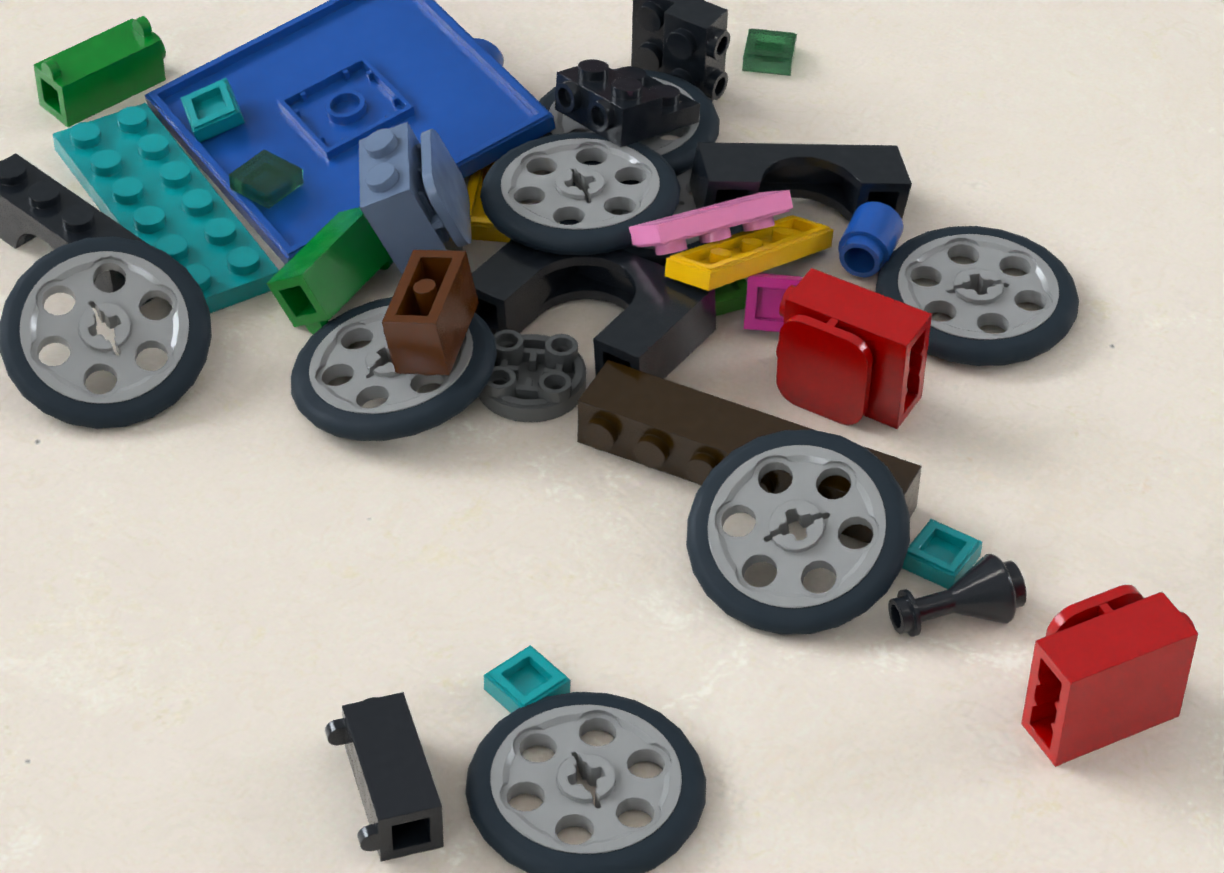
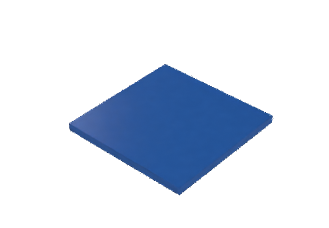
(338, 79)

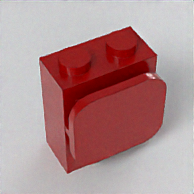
(850, 351)
(1107, 672)

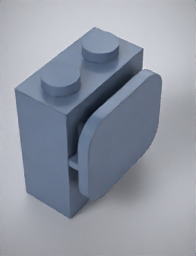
(413, 193)

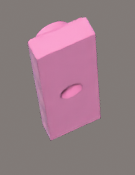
(711, 222)

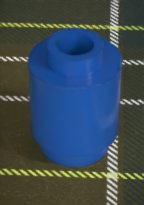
(870, 239)

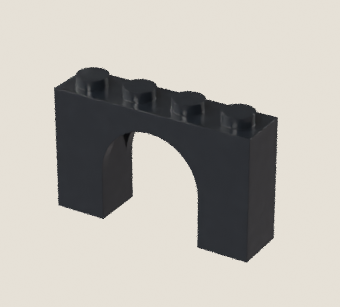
(653, 333)

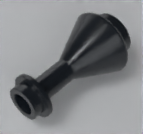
(985, 591)

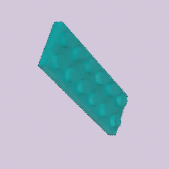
(159, 195)

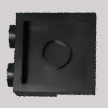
(683, 41)
(622, 103)

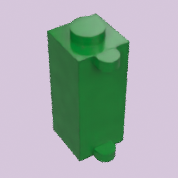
(100, 71)
(329, 270)

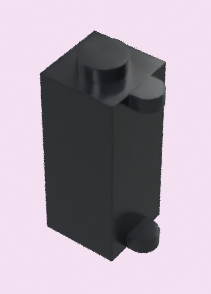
(390, 776)

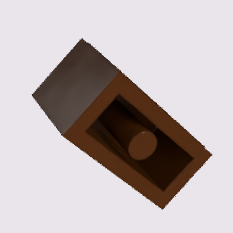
(430, 312)

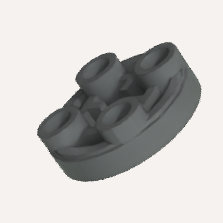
(534, 376)

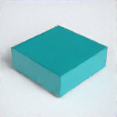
(212, 110)
(941, 554)
(525, 680)

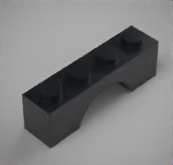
(818, 172)
(44, 208)

